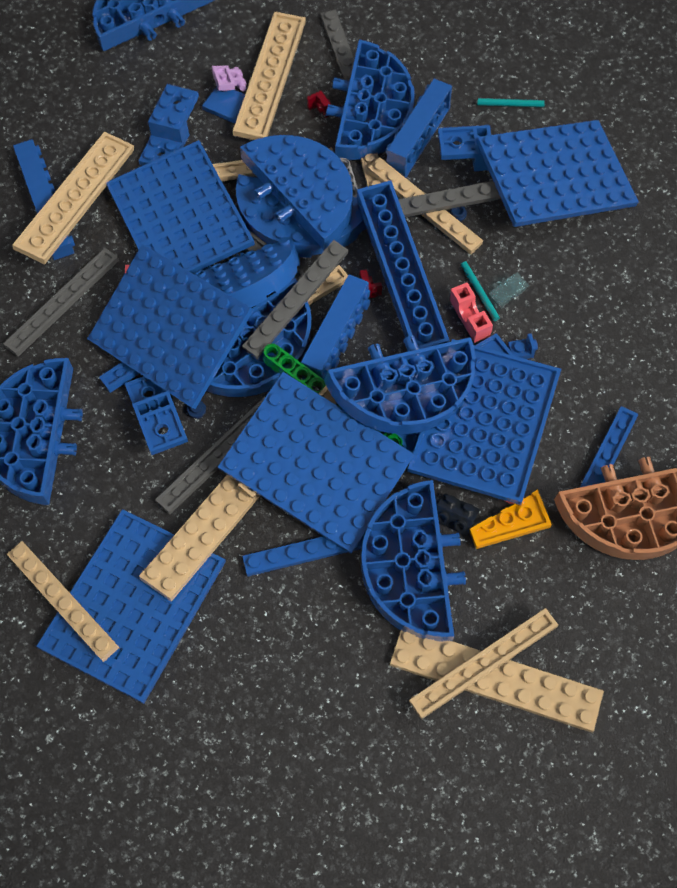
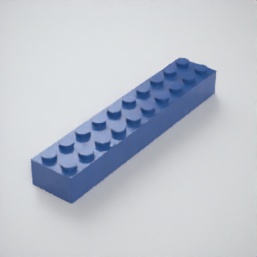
(401, 265)

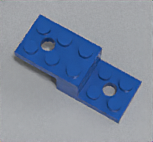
(169, 123)
(468, 148)
(154, 414)

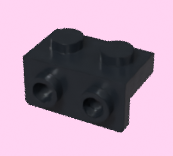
(456, 514)

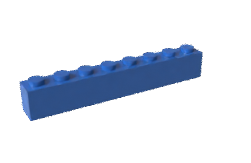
(38, 185)

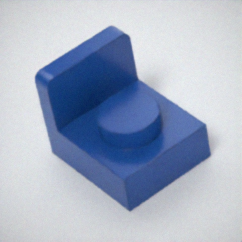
(524, 348)

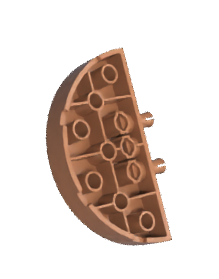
(625, 516)

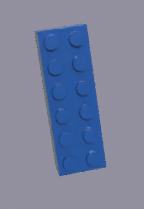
(419, 127)
(337, 327)

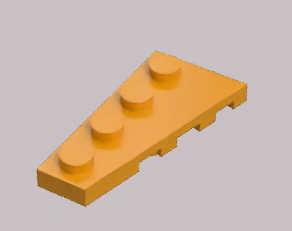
(512, 522)

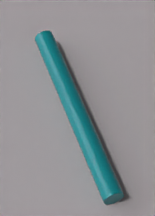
(511, 102)
(481, 293)

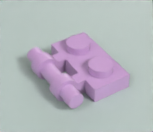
(227, 78)

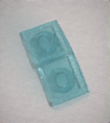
(508, 289)

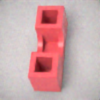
(464, 303)

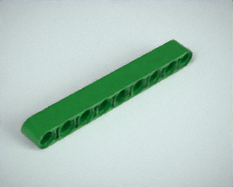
(297, 369)

